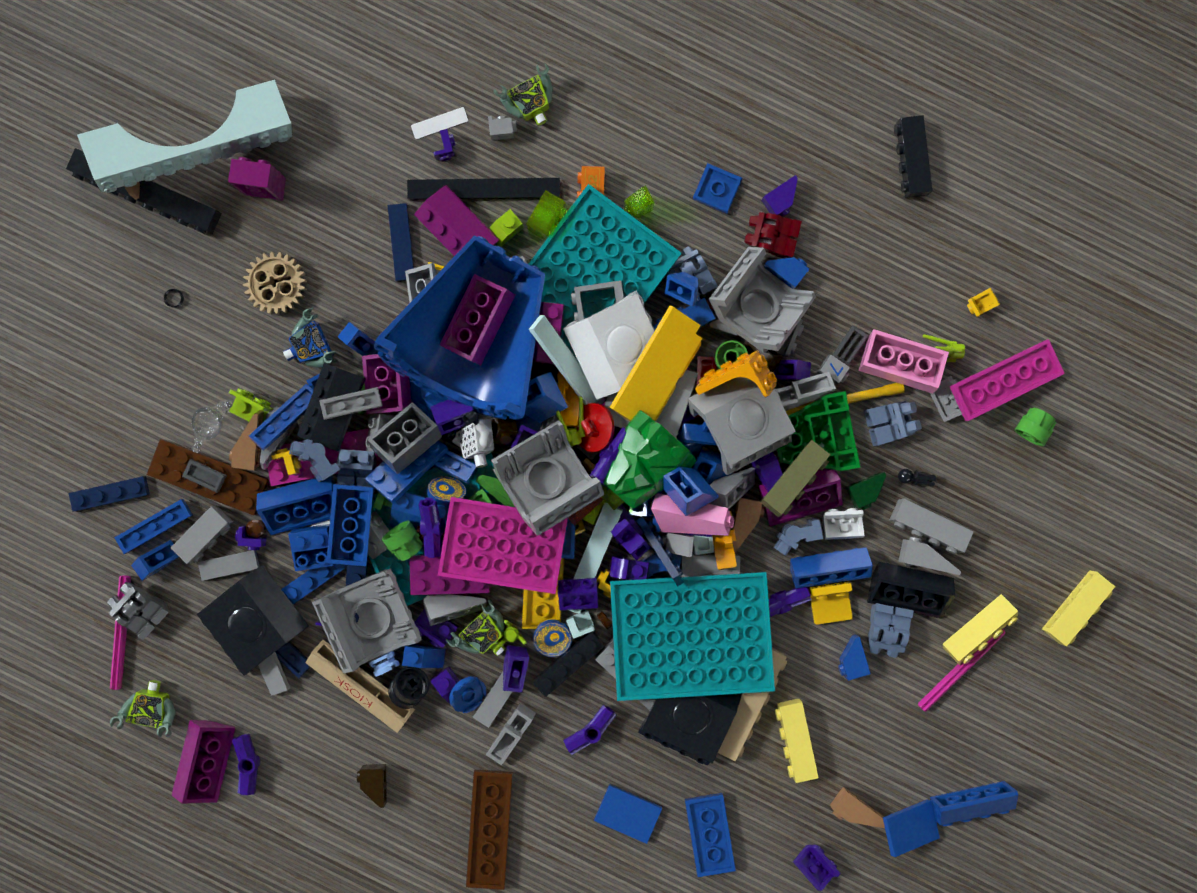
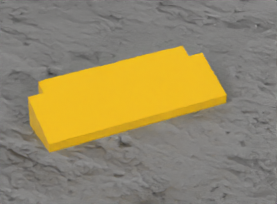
(659, 366)

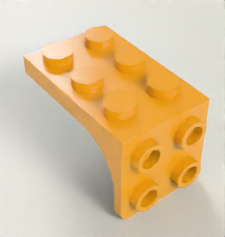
(747, 366)

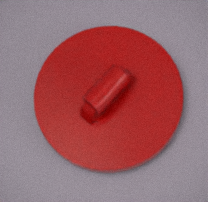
(597, 427)

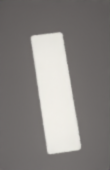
(439, 123)

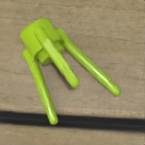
(955, 350)
(574, 436)
(510, 634)

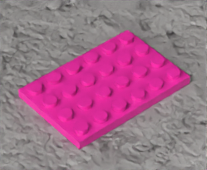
(499, 548)

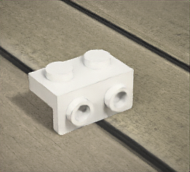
(843, 524)

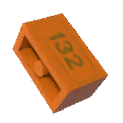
(593, 176)

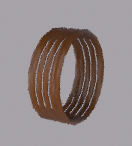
(604, 619)

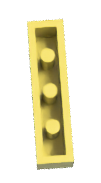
(1078, 608)
(980, 629)
(797, 740)

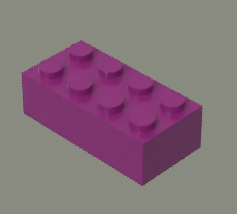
(425, 579)

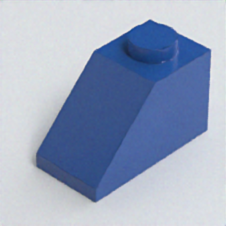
(788, 270)
(682, 287)
(357, 340)
(154, 560)
(423, 656)
(853, 660)

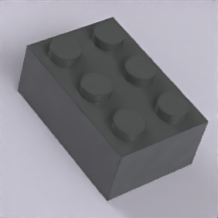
(404, 438)

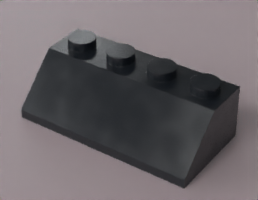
(330, 383)
(911, 589)

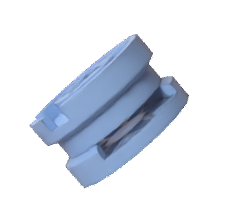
(385, 665)

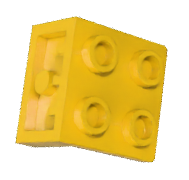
(831, 602)

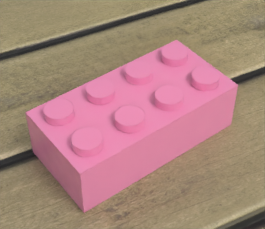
(903, 361)

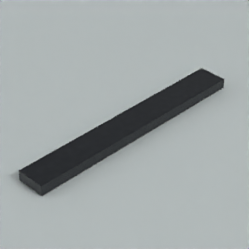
(485, 188)

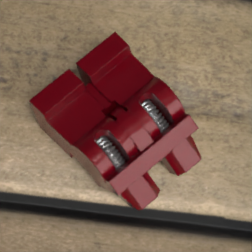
(774, 234)

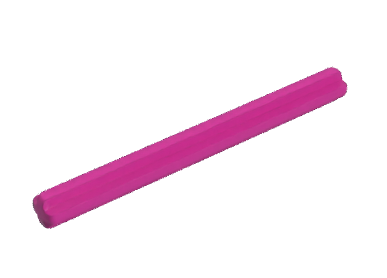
(119, 645)
(953, 676)

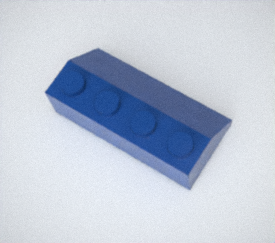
(296, 505)
(408, 509)
(349, 525)
(974, 803)

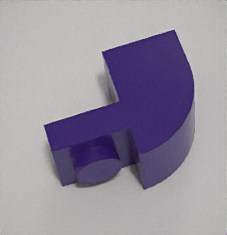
(630, 539)
(628, 568)

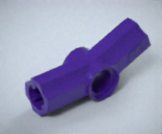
(607, 456)
(431, 527)
(785, 600)
(599, 722)
(247, 776)

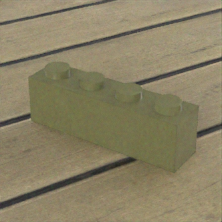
(795, 478)

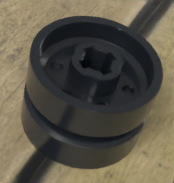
(408, 687)

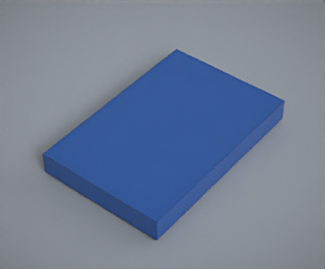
(628, 813)
(911, 828)

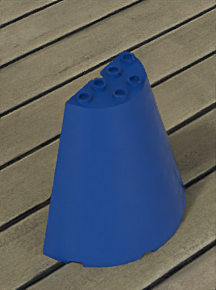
(414, 337)

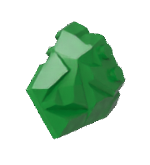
(829, 426)
(644, 459)

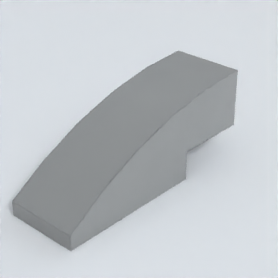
(805, 390)
(511, 733)

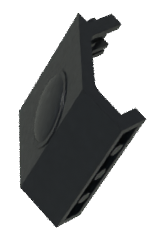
(252, 620)
(691, 724)

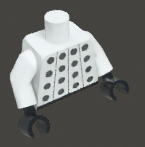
(474, 438)

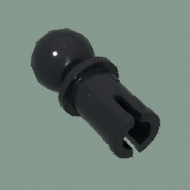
(906, 476)

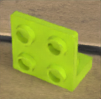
(246, 406)

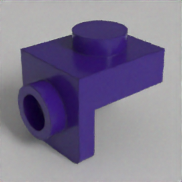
(448, 143)
(252, 543)

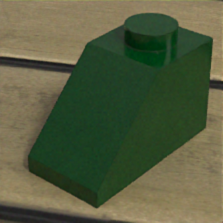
(866, 490)

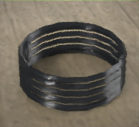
(181, 301)

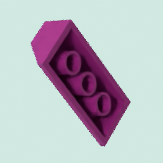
(452, 221)
(477, 319)
(819, 496)
(203, 762)

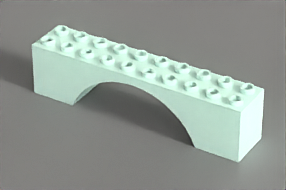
(124, 160)

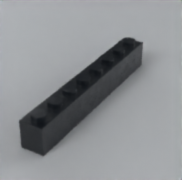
(156, 197)

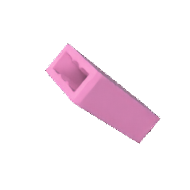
(706, 520)

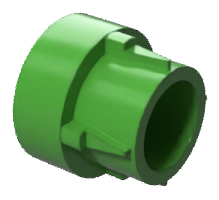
(726, 347)
(1036, 426)
(403, 540)

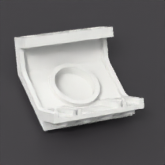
(611, 343)

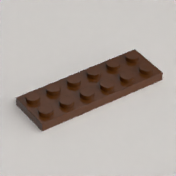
(237, 491)
(489, 829)

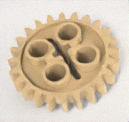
(270, 266)

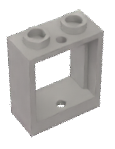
(576, 297)

